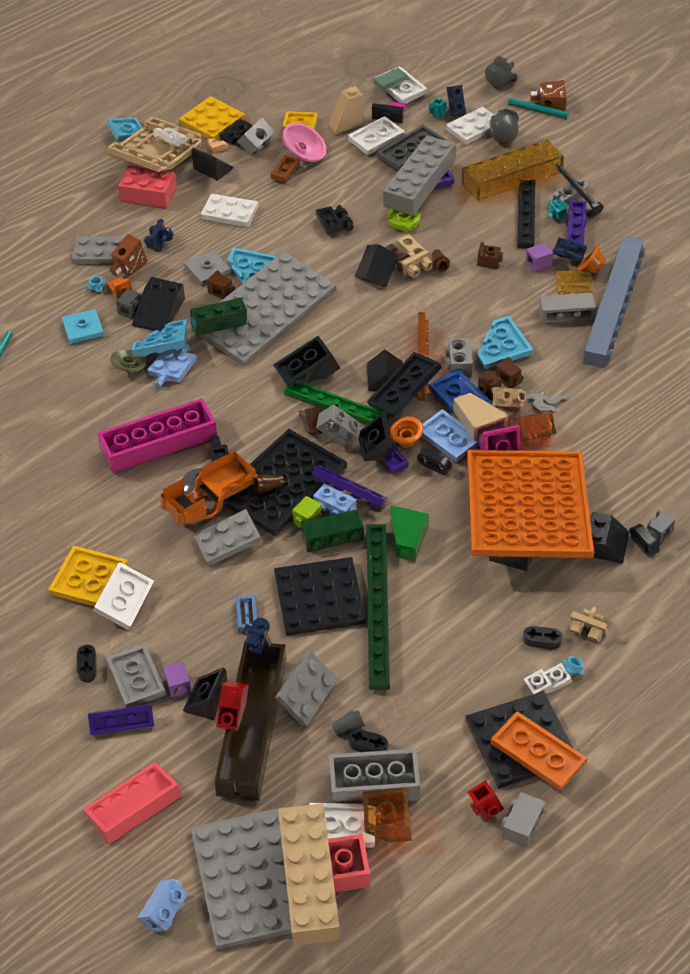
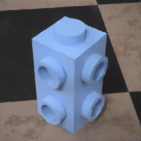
(334, 501)
(163, 905)

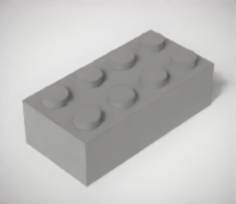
(373, 771)

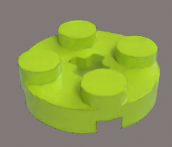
(397, 221)

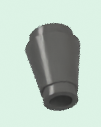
(348, 722)

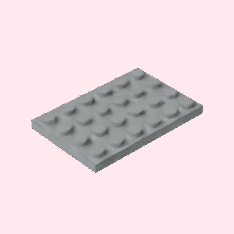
(243, 878)

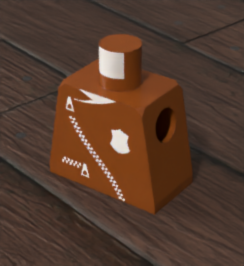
(551, 95)
(128, 256)

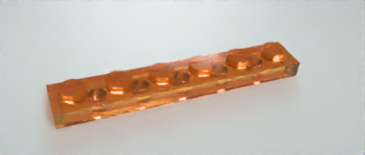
(423, 349)

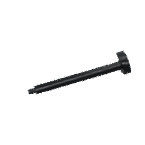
(596, 207)

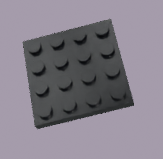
(319, 596)
(488, 722)

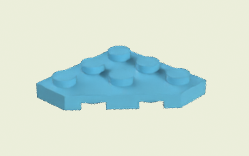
(247, 263)
(171, 337)
(502, 342)

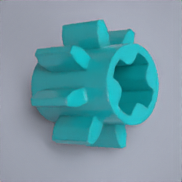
(438, 107)
(557, 209)

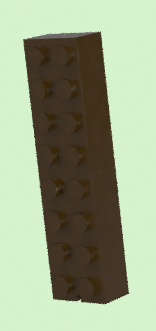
(247, 749)

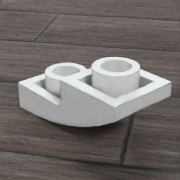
(549, 680)

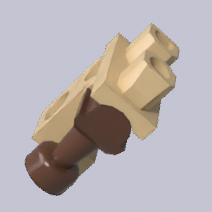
(411, 256)

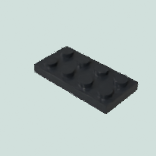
(404, 384)

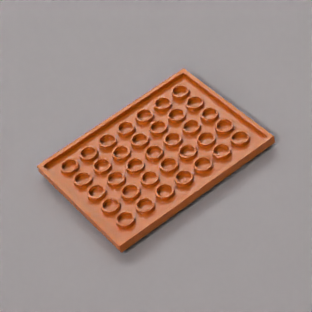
(528, 504)

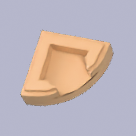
(216, 146)

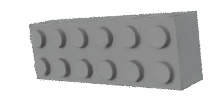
(419, 175)

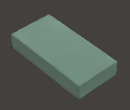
(390, 79)

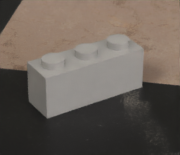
(567, 308)

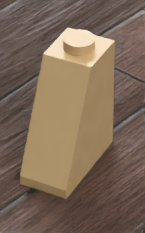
(347, 112)
(478, 415)

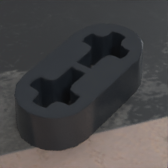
(434, 461)
(644, 540)
(542, 637)
(91, 662)
(368, 741)

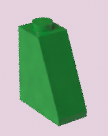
(408, 531)

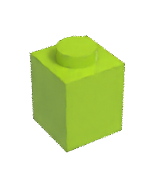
(306, 510)

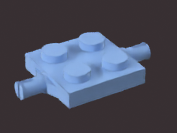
(172, 365)

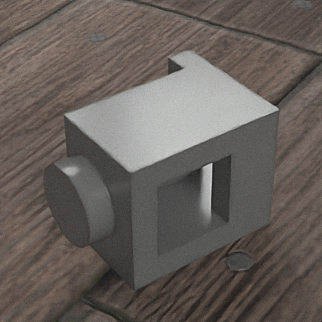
(128, 303)
(661, 526)

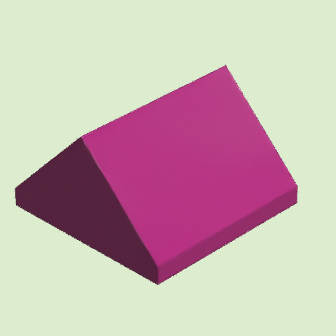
(501, 439)

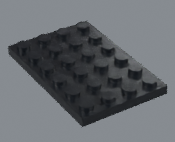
(295, 460)

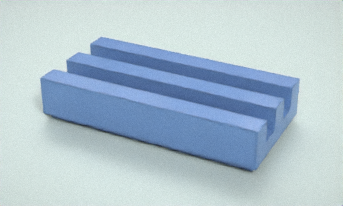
(245, 598)

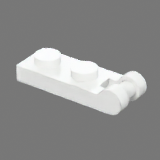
(170, 136)

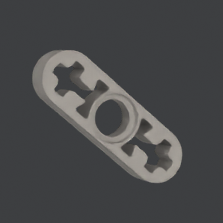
(568, 189)

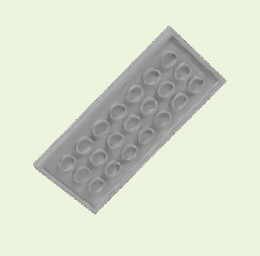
(274, 303)

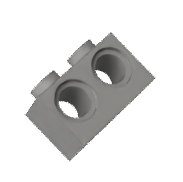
(459, 355)
(338, 425)

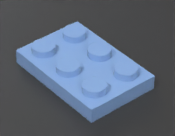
(448, 435)

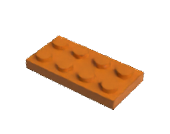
(538, 751)

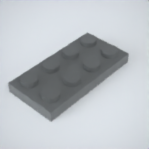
(400, 150)

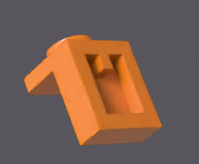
(118, 286)

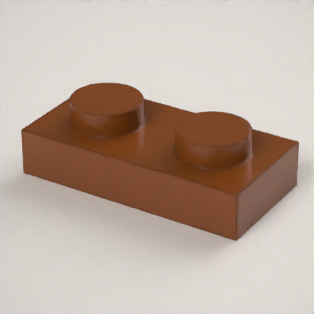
(285, 169)

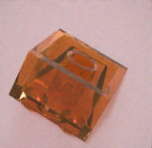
(534, 426)
(388, 815)

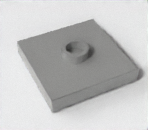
(205, 265)

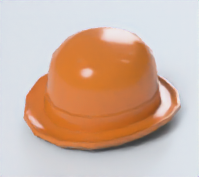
(593, 261)
(406, 431)

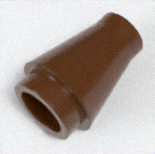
(440, 261)
(265, 483)

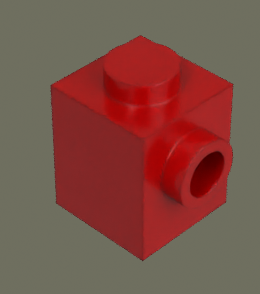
(484, 801)

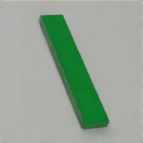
(319, 398)

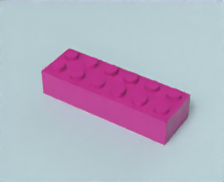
(157, 435)

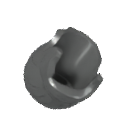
(500, 72)
(504, 126)

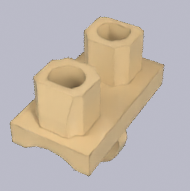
(508, 397)
(591, 621)

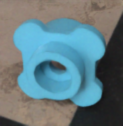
(96, 283)
(573, 666)

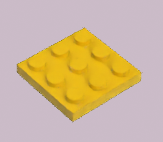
(211, 118)
(84, 575)

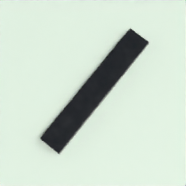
(526, 215)

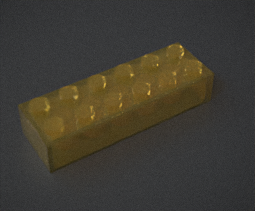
(511, 169)

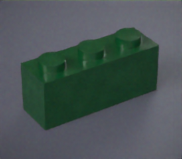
(218, 316)
(332, 530)

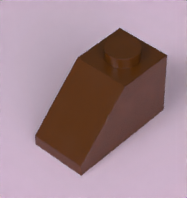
(309, 419)

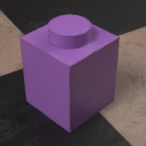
(539, 257)
(177, 680)

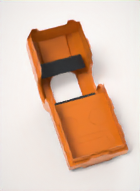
(216, 480)

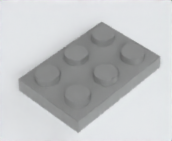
(95, 249)
(227, 537)
(135, 676)
(306, 688)

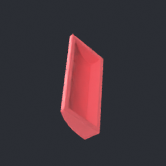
(133, 802)

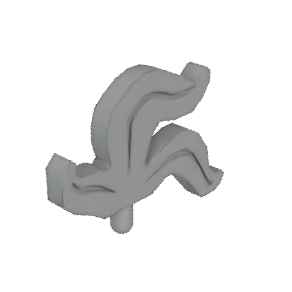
(538, 403)

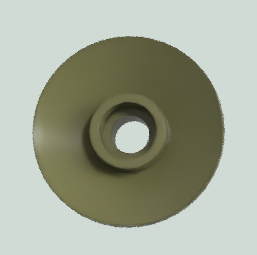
(126, 362)

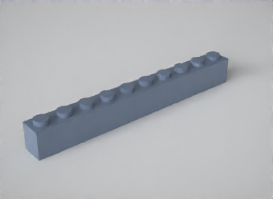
(614, 302)

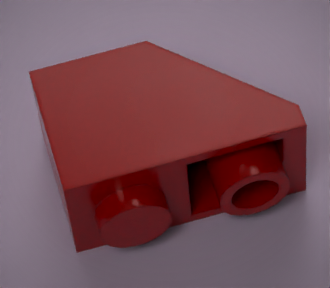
(231, 705)

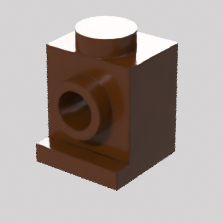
(489, 256)
(219, 285)
(509, 373)
(487, 381)

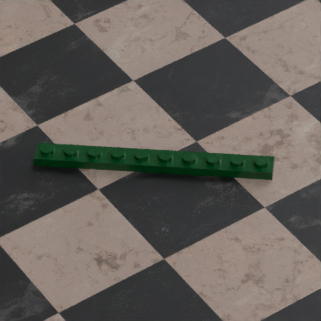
(377, 608)

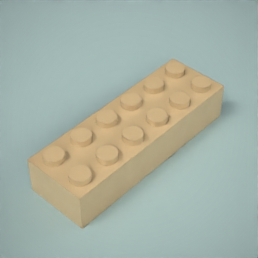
(308, 875)

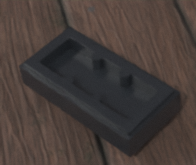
(393, 113)

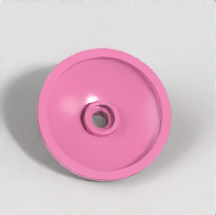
(304, 142)

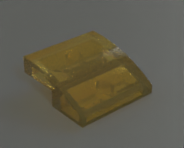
(574, 282)

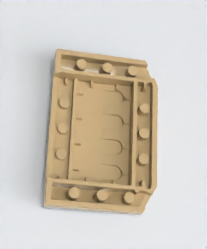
(153, 153)

